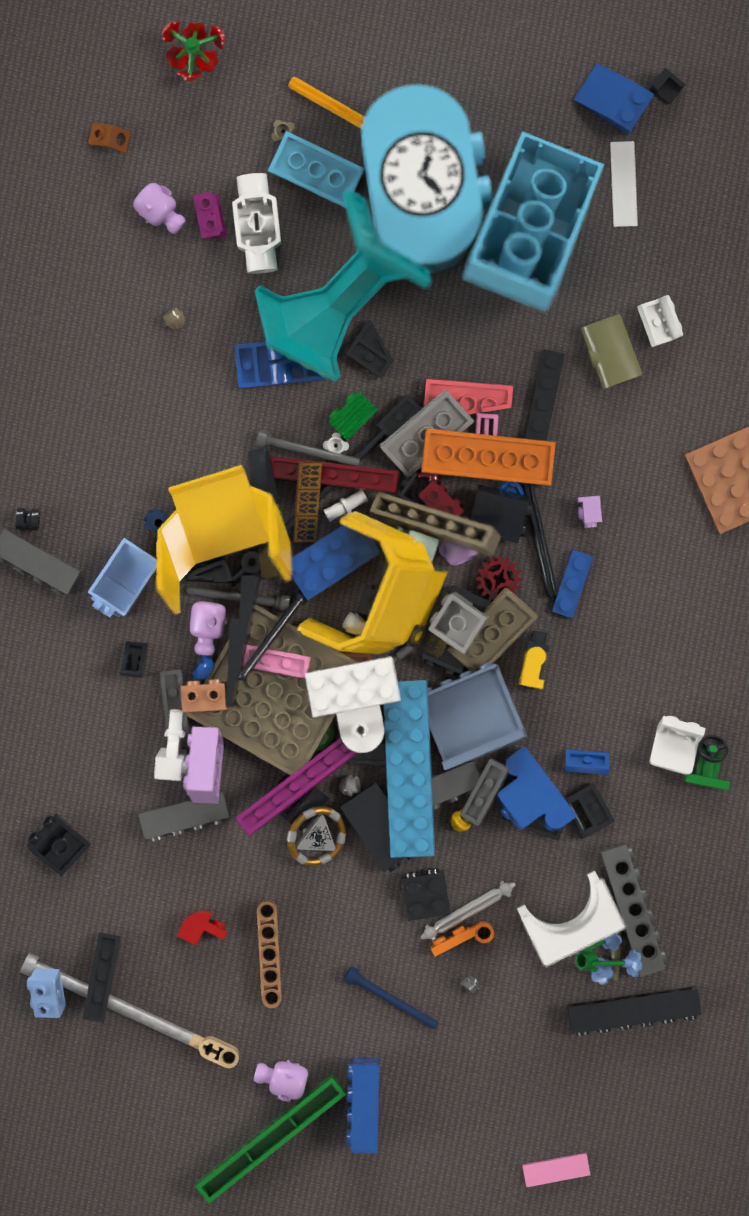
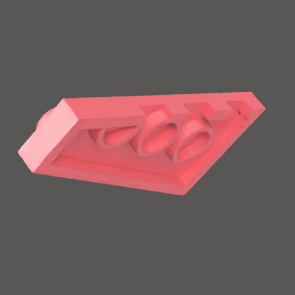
(472, 396)

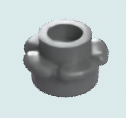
(470, 984)

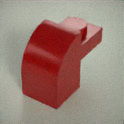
(198, 922)

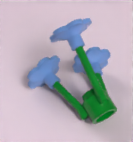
(601, 968)

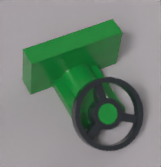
(709, 764)

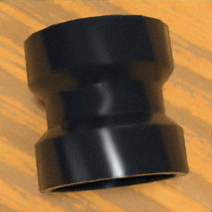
(27, 519)

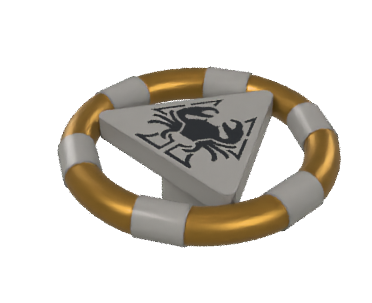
(316, 836)

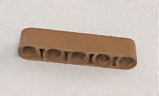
(269, 964)

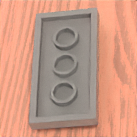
(407, 443)

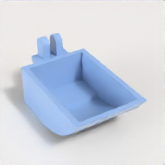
(122, 580)

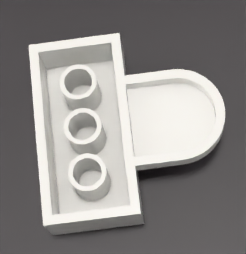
(356, 697)

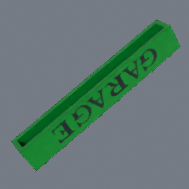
(270, 1138)

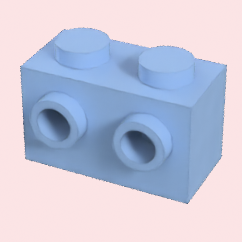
(46, 993)

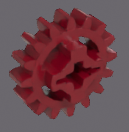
(489, 575)

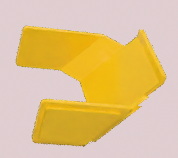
(213, 520)
(403, 598)

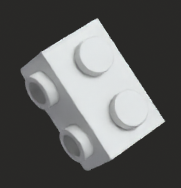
(660, 321)

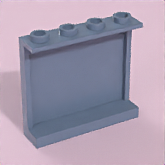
(473, 716)

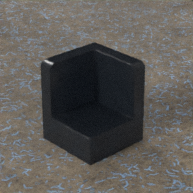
(667, 86)

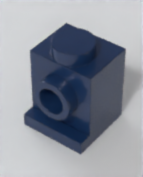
(151, 517)

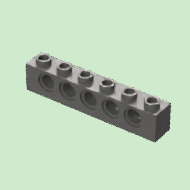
(611, 857)

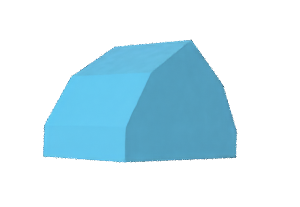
(533, 222)

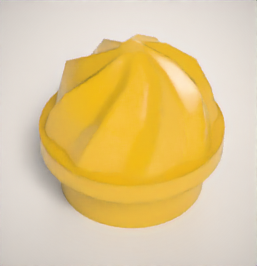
(459, 823)

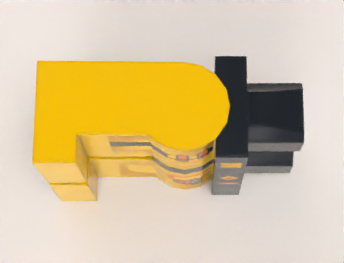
(533, 659)

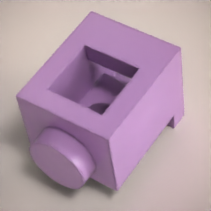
(590, 511)

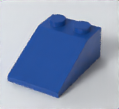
(613, 98)

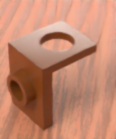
(106, 135)

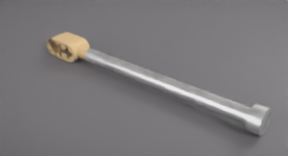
(145, 1017)

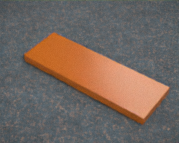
(488, 457)

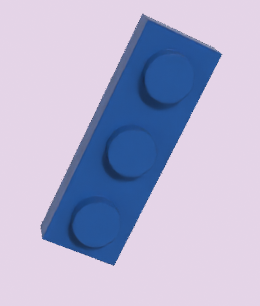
(572, 584)

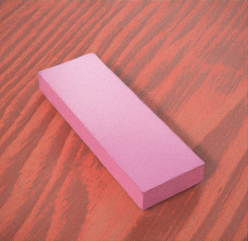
(279, 662)
(556, 1169)

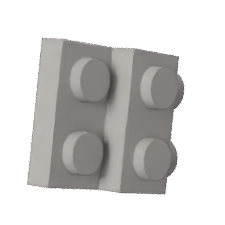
(457, 622)

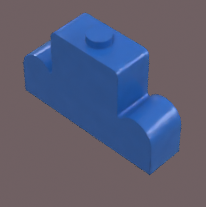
(532, 795)

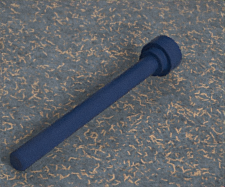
(354, 977)

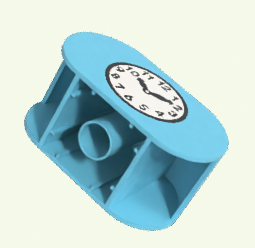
(424, 175)

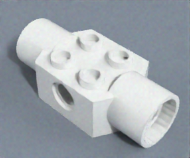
(256, 223)

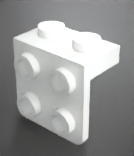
(676, 745)

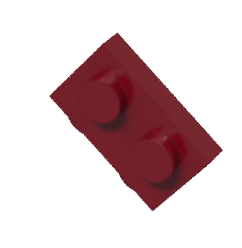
(436, 498)

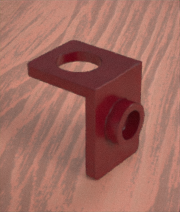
(430, 476)

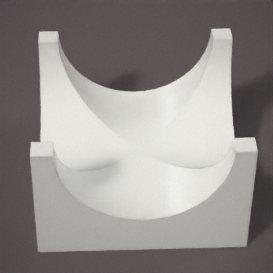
(591, 925)

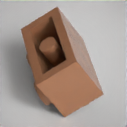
(204, 697)

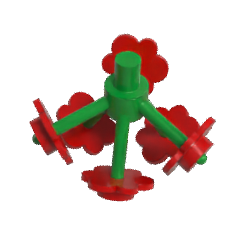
(195, 37)

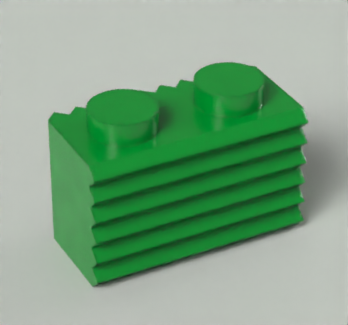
(352, 415)

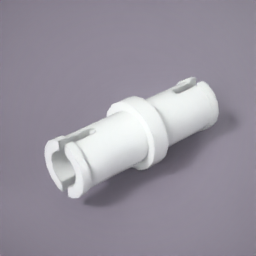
(345, 505)

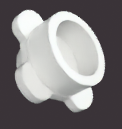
(336, 439)

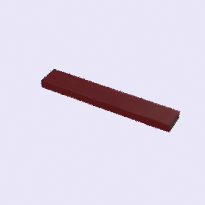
(340, 475)

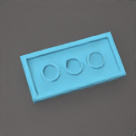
(315, 168)

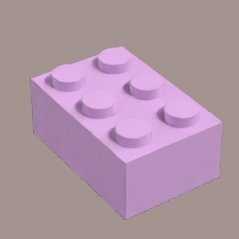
(204, 765)

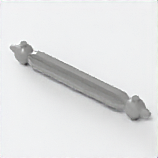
(468, 910)

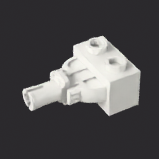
(171, 760)

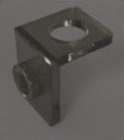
(429, 642)

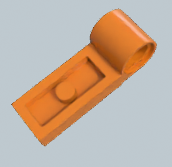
(460, 935)

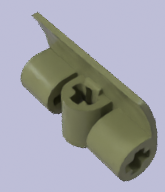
(611, 351)

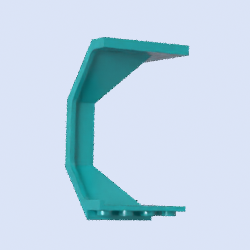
(314, 322)

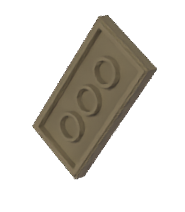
(506, 622)

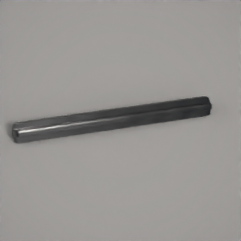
(540, 542)

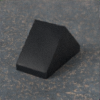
(134, 659)

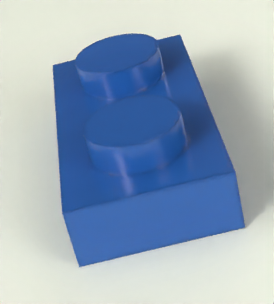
(587, 762)

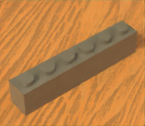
(435, 524)

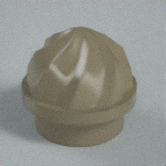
(174, 318)

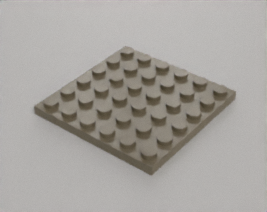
(272, 708)

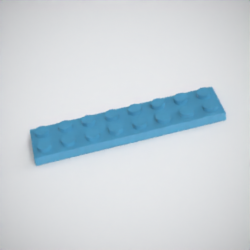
(409, 772)

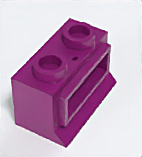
(209, 216)

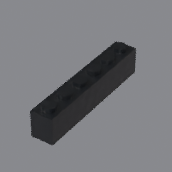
(634, 1010)

